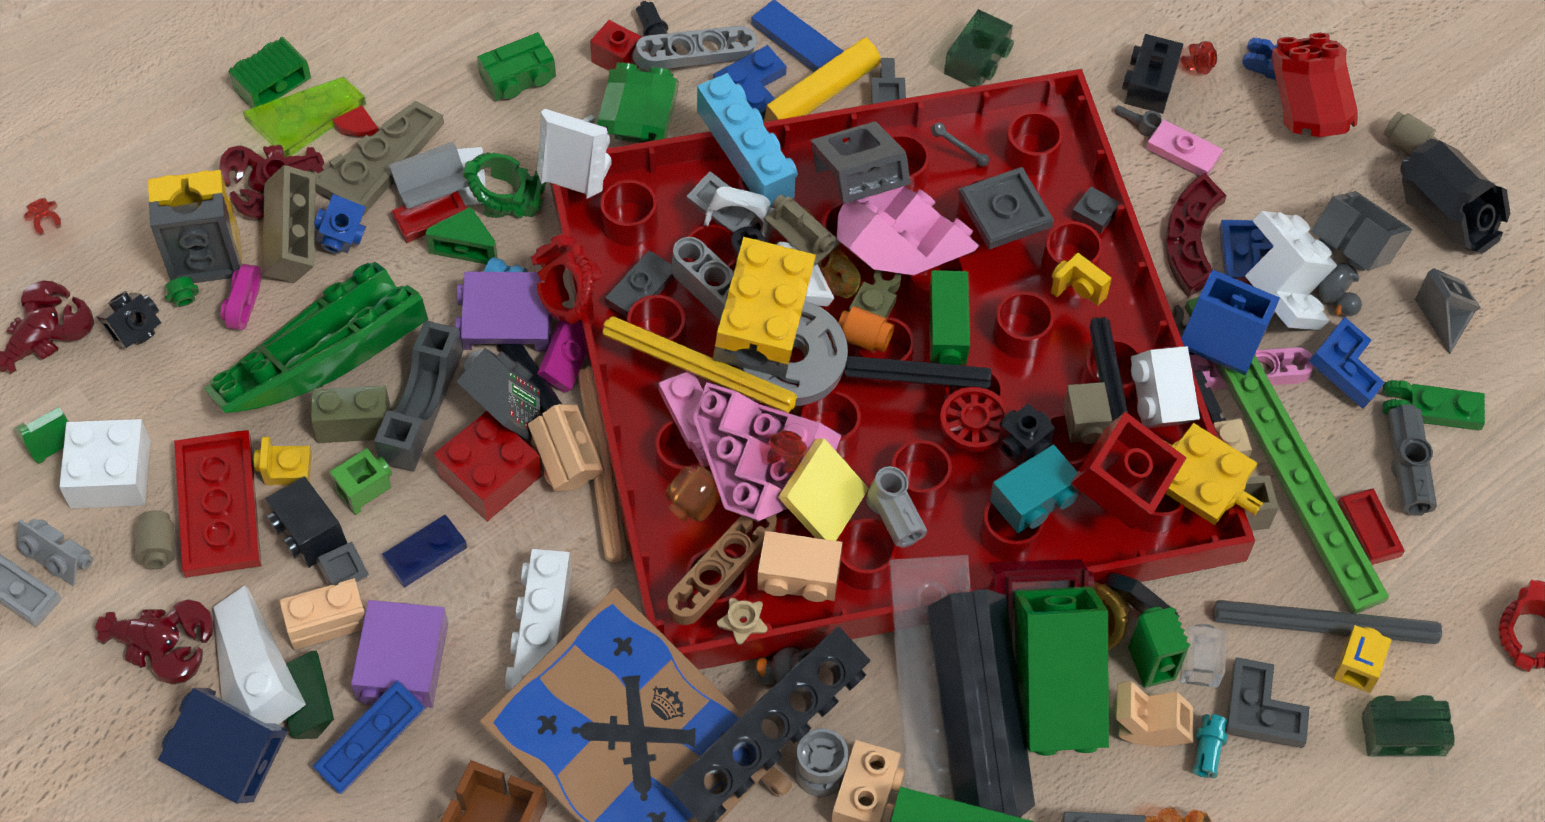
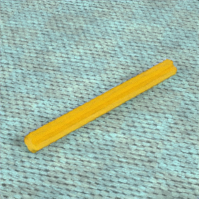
(700, 364)

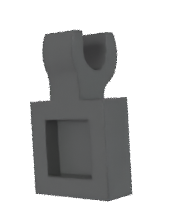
(887, 86)

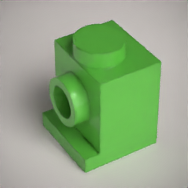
(361, 479)

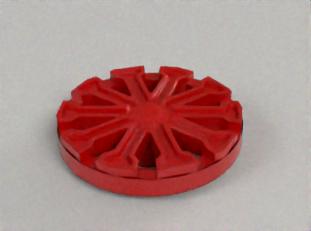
(972, 418)

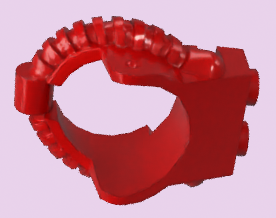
(554, 258)
(1529, 601)

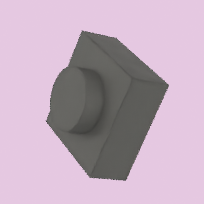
(1095, 209)
(342, 565)

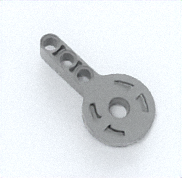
(818, 370)

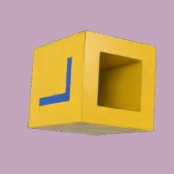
(1362, 658)

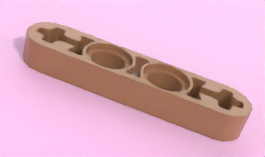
(718, 561)

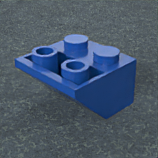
(1229, 322)

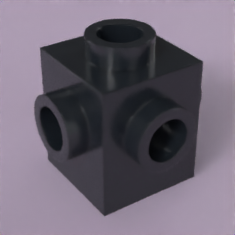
(118, 318)
(1024, 434)

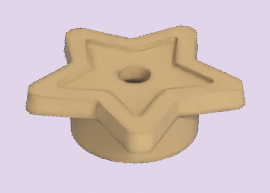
(740, 610)

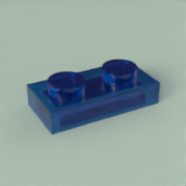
(424, 551)

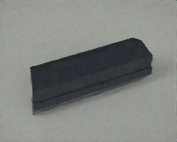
(980, 702)

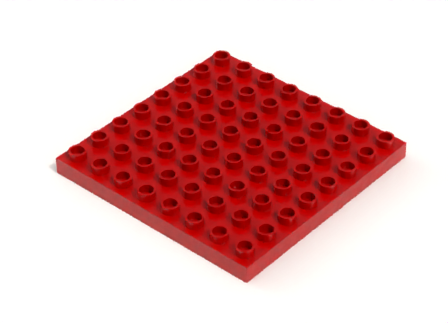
(1016, 330)

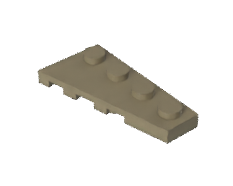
(365, 171)

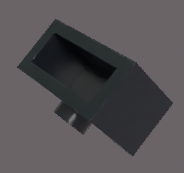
(305, 521)

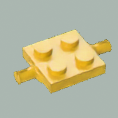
(1212, 476)

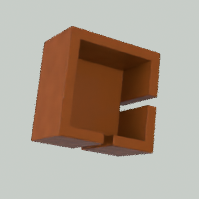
(484, 798)

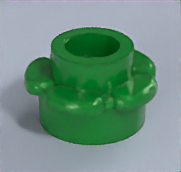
(181, 291)

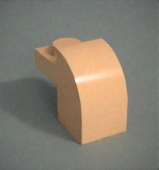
(1152, 719)

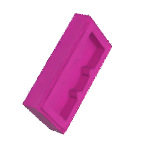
(563, 356)

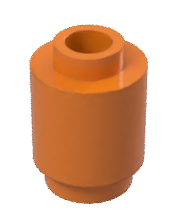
(866, 329)

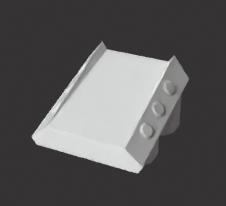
(572, 153)

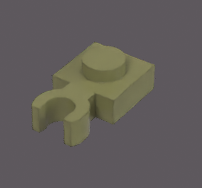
(879, 296)

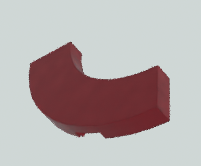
(1184, 232)

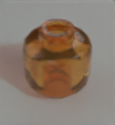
(692, 494)

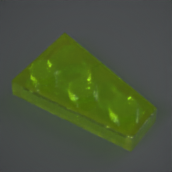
(304, 115)

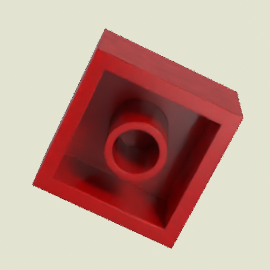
(488, 465)
(1128, 470)

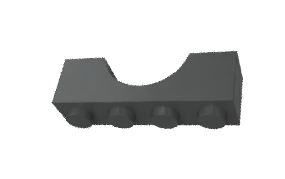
(410, 423)

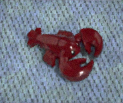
(238, 159)
(42, 325)
(157, 635)

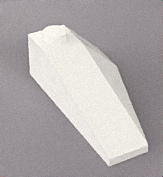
(250, 662)

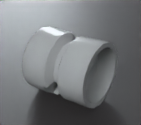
(821, 762)

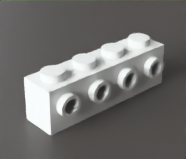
(540, 611)

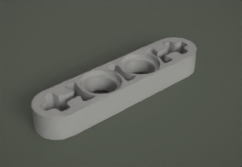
(693, 43)

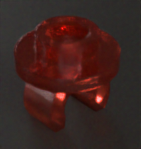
(1202, 57)
(41, 210)
(789, 446)

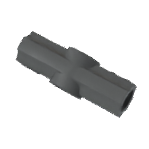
(1413, 478)

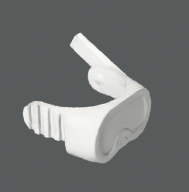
(735, 197)

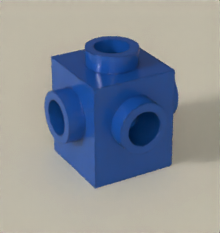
(339, 225)

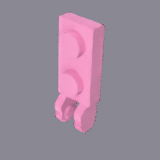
(681, 398)

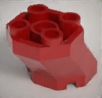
(1314, 85)

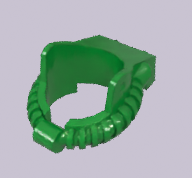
(504, 167)

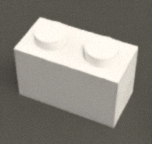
(1164, 387)

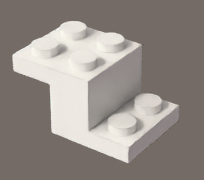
(1292, 269)

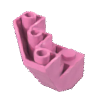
(901, 232)
(736, 445)

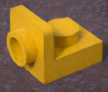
(1084, 277)
(282, 463)

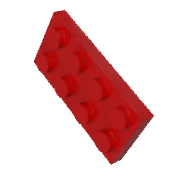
(217, 503)

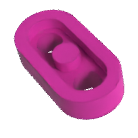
(245, 288)

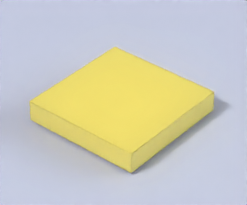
(823, 491)

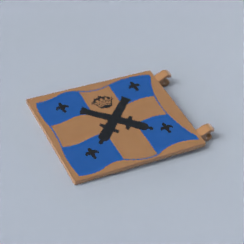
(617, 720)

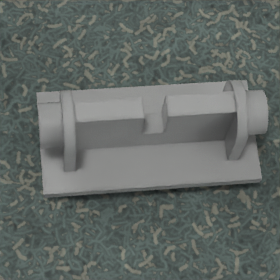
(40, 542)

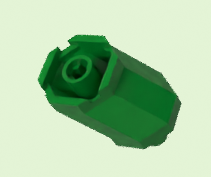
(638, 103)

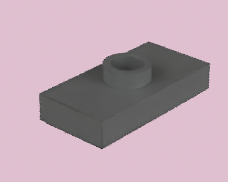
(646, 278)

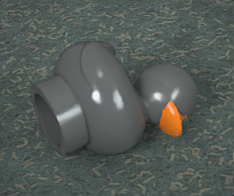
(1334, 290)
(772, 670)

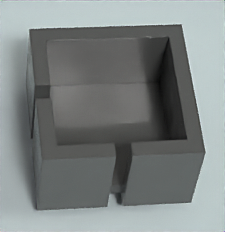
(1361, 231)

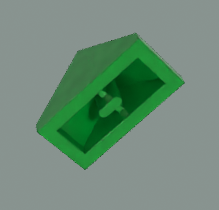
(462, 238)

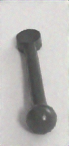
(938, 130)

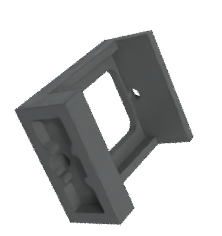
(864, 164)

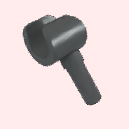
(1146, 123)

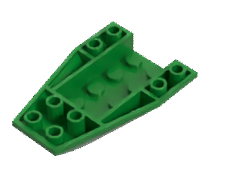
(322, 341)

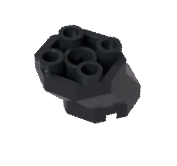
(1455, 195)

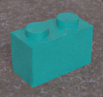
(1035, 489)

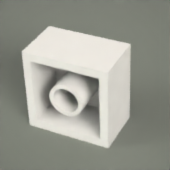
(105, 463)

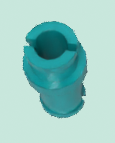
(1211, 739)

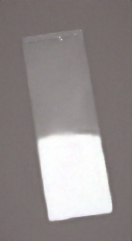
(913, 588)

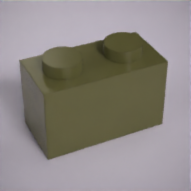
(348, 413)

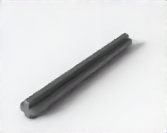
(1325, 621)

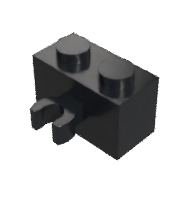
(1153, 73)

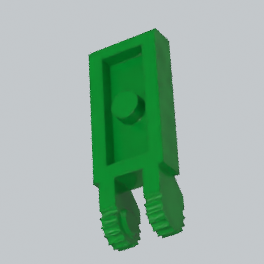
(1438, 404)

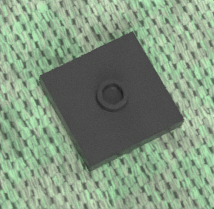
(1005, 208)

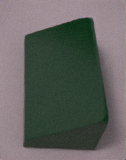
(317, 714)

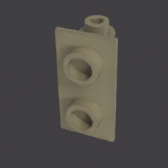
(801, 228)

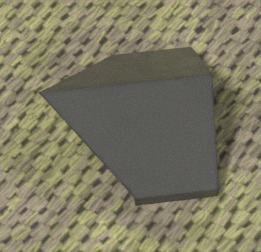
(1446, 305)

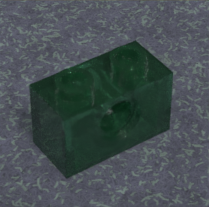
(979, 49)

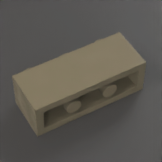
(289, 224)

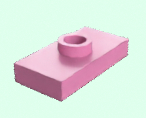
(1184, 148)

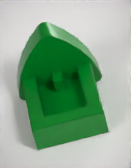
(43, 435)

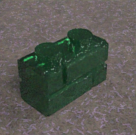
(1407, 727)

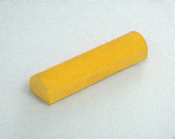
(825, 82)

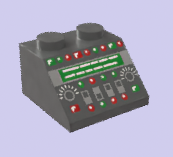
(503, 390)

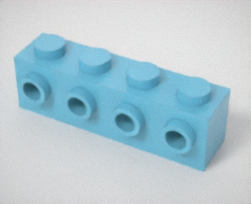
(745, 138)

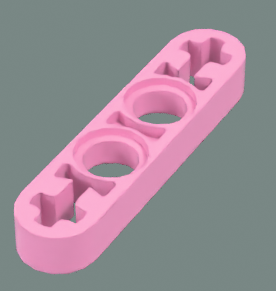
(1272, 357)

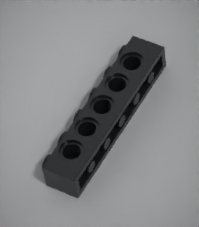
(834, 652)

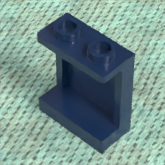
(221, 746)

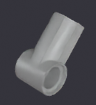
(895, 506)

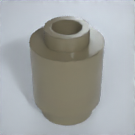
(1408, 132)
(155, 539)

